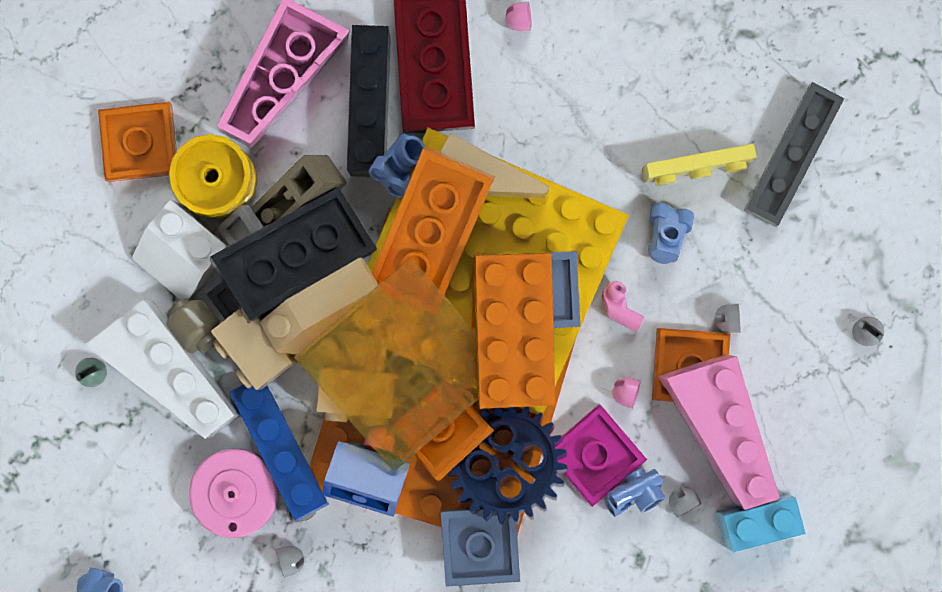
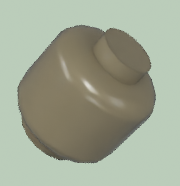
(192, 325)

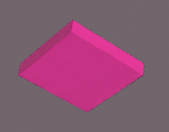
(598, 455)

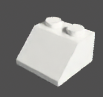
(178, 251)

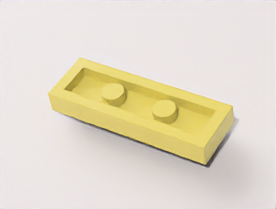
(699, 165)

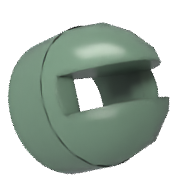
(93, 379)

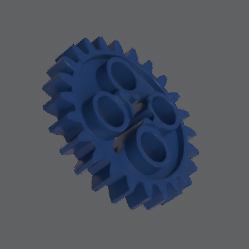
(486, 489)

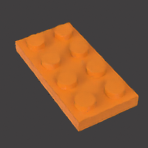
(434, 218)
(514, 330)

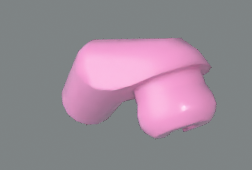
(617, 309)

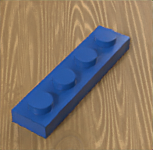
(279, 451)

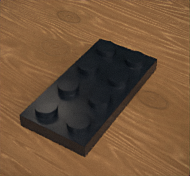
(292, 254)

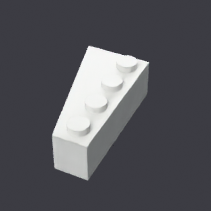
(155, 361)

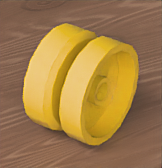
(193, 169)

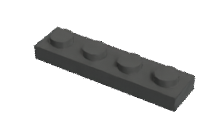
(794, 154)

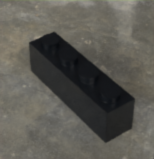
(368, 97)

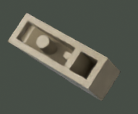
(301, 184)

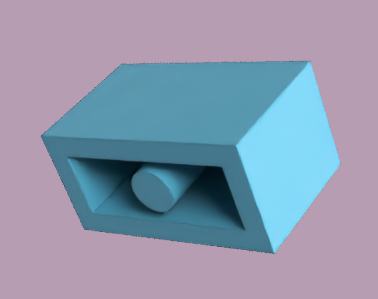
(760, 524)

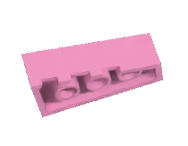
(284, 63)
(724, 425)

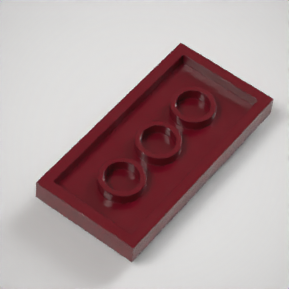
(434, 65)

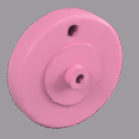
(233, 493)

